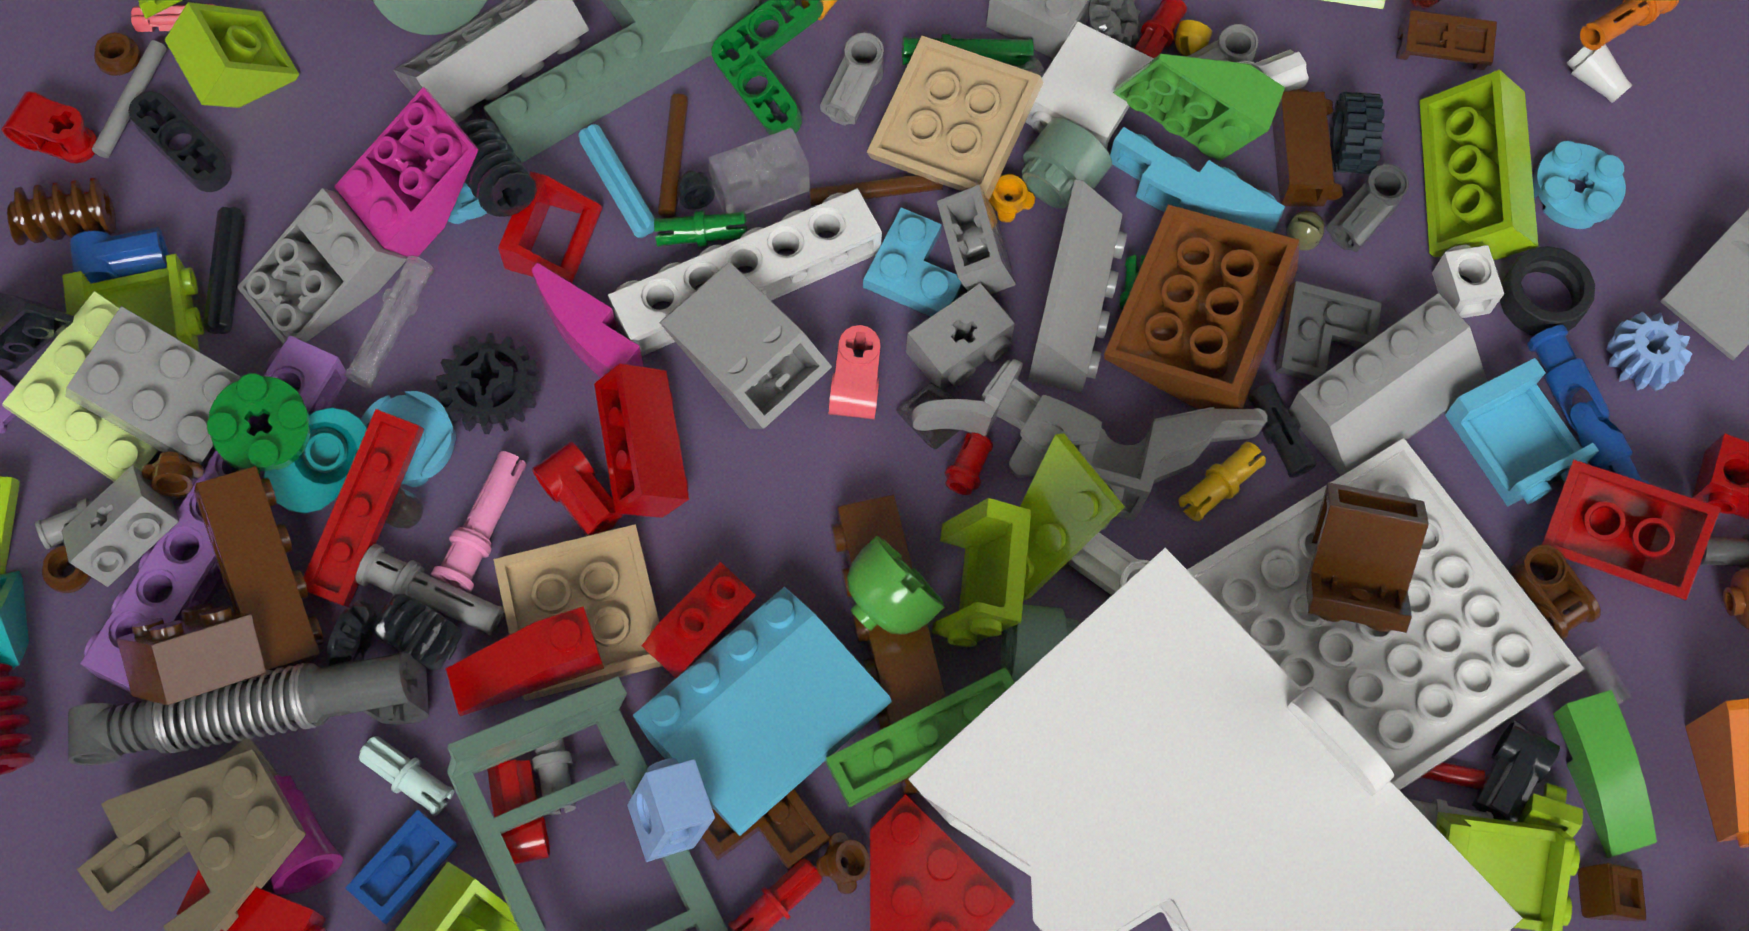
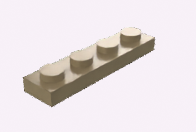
(123, 869)

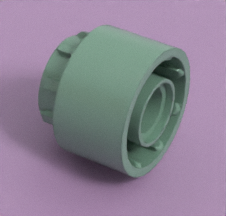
(1059, 157)
(1033, 638)

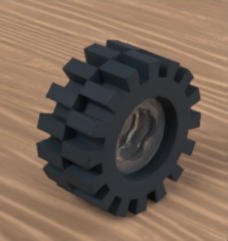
(1357, 132)

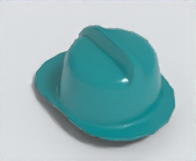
(324, 464)

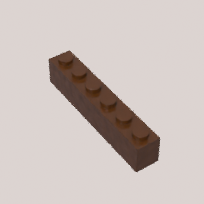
(897, 662)

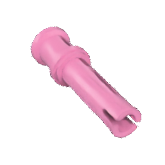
(472, 540)

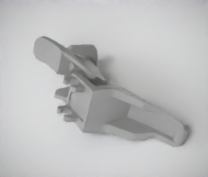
(1129, 471)

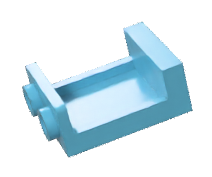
(1517, 434)

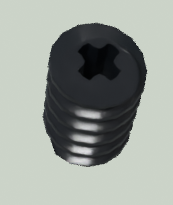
(496, 172)

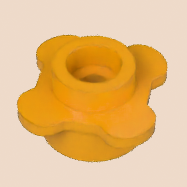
(1016, 188)

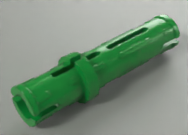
(1009, 51)

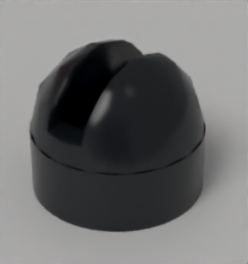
(700, 187)

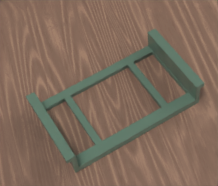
(538, 728)

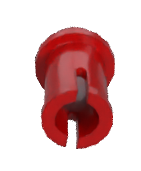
(965, 472)

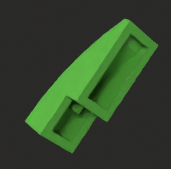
(1607, 772)

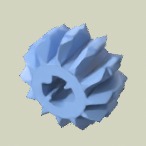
(1649, 351)

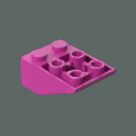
(410, 176)

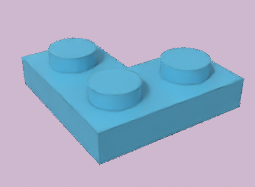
(902, 269)

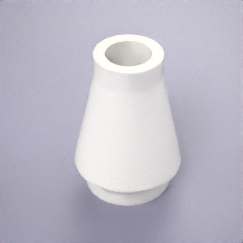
(1600, 72)

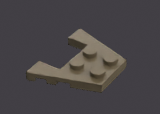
(231, 824)

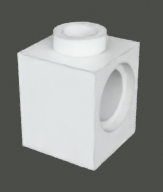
(1478, 266)

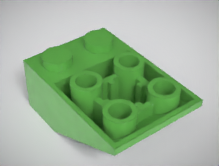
(1205, 100)

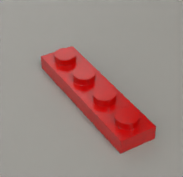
(362, 506)

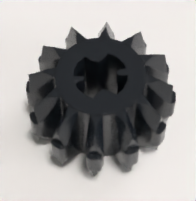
(417, 631)

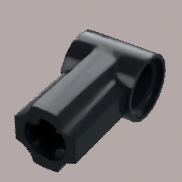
(1519, 764)

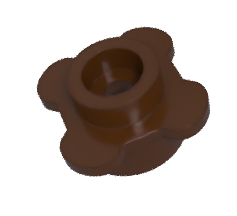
(172, 474)
(855, 862)

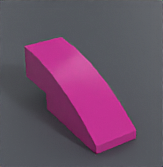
(585, 323)

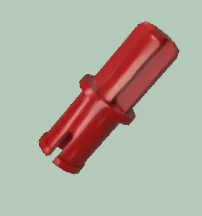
(1159, 30)
(779, 898)

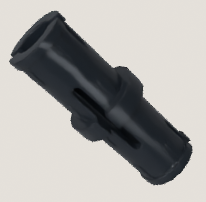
(1282, 430)

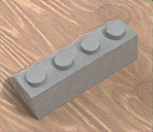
(492, 51)
(1077, 292)
(1390, 386)

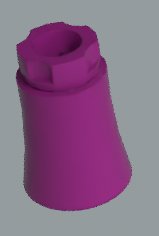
(313, 857)

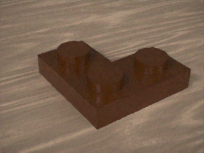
(786, 827)

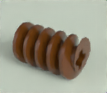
(60, 212)

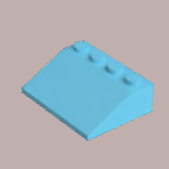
(763, 708)

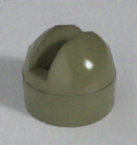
(1306, 227)

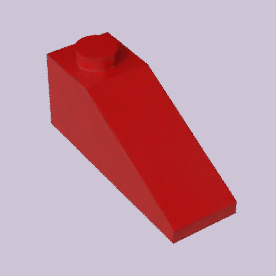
(526, 662)

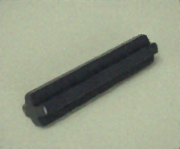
(224, 270)

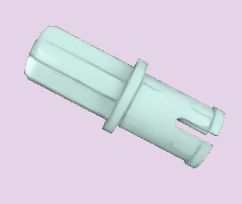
(405, 775)

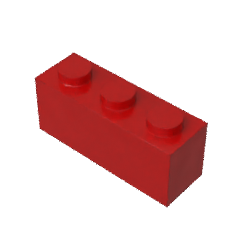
(641, 441)

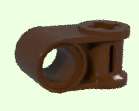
(1558, 591)

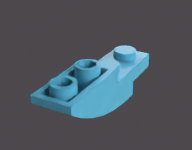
(1174, 182)

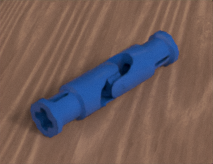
(1591, 418)

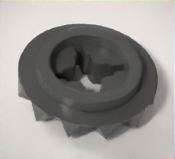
(1106, 21)

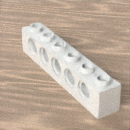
(773, 274)

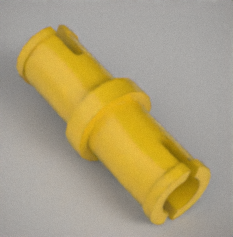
(1222, 481)

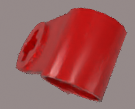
(50, 129)

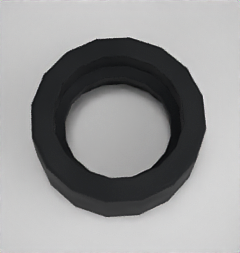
(1559, 264)

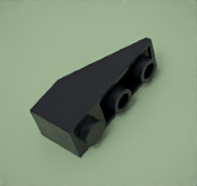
(26, 328)

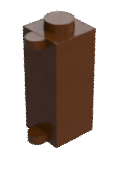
(1304, 150)

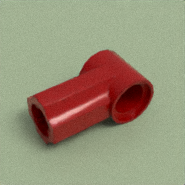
(572, 481)
(512, 787)

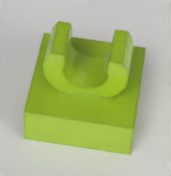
(1552, 810)

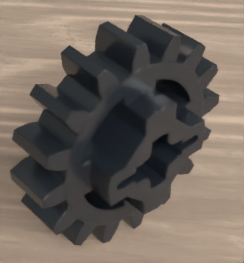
(472, 373)

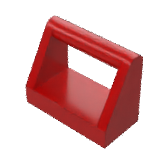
(525, 226)

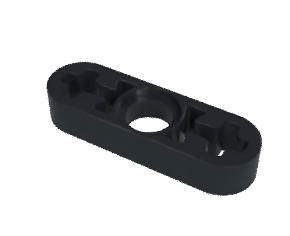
(185, 158)

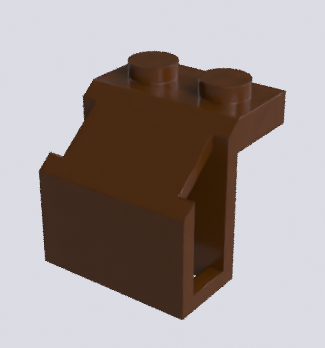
(1365, 557)

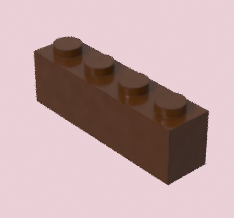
(256, 566)

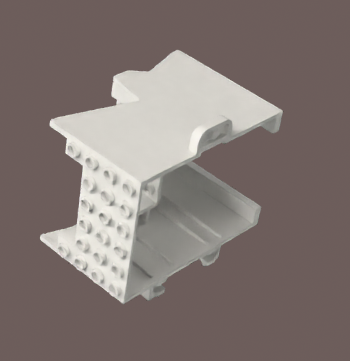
(1195, 782)

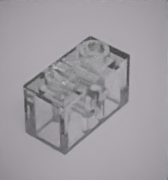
(760, 173)

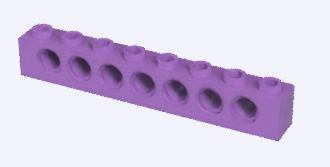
(198, 578)

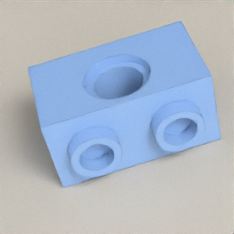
(670, 808)

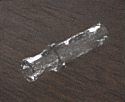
(397, 307)

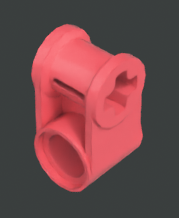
(855, 378)

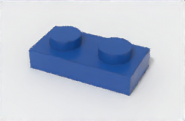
(401, 867)

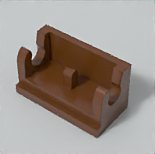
(1448, 38)

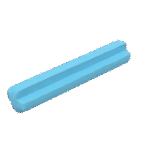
(617, 180)

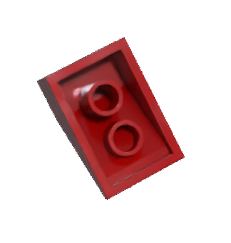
(1631, 529)

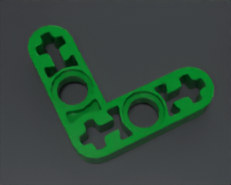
(751, 62)

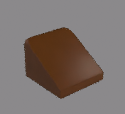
(1612, 893)

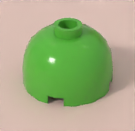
(890, 591)

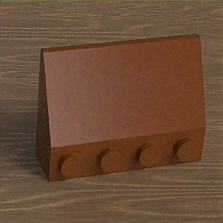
(1204, 308)

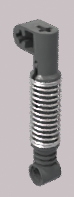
(383, 687)

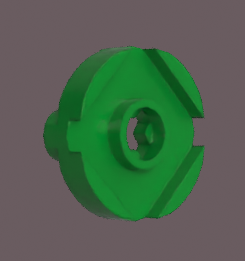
(253, 396)

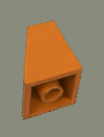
(1722, 761)

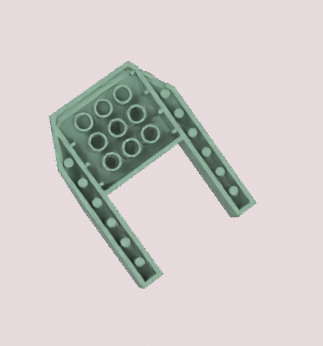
(652, 47)

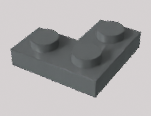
(1315, 319)

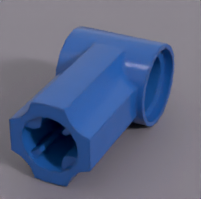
(117, 256)

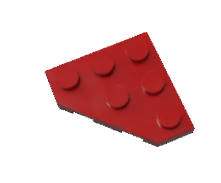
(926, 879)

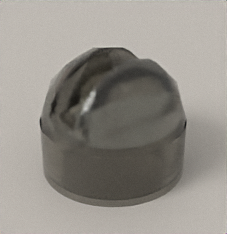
(405, 511)

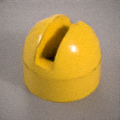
(1192, 36)

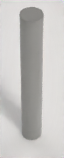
(136, 85)

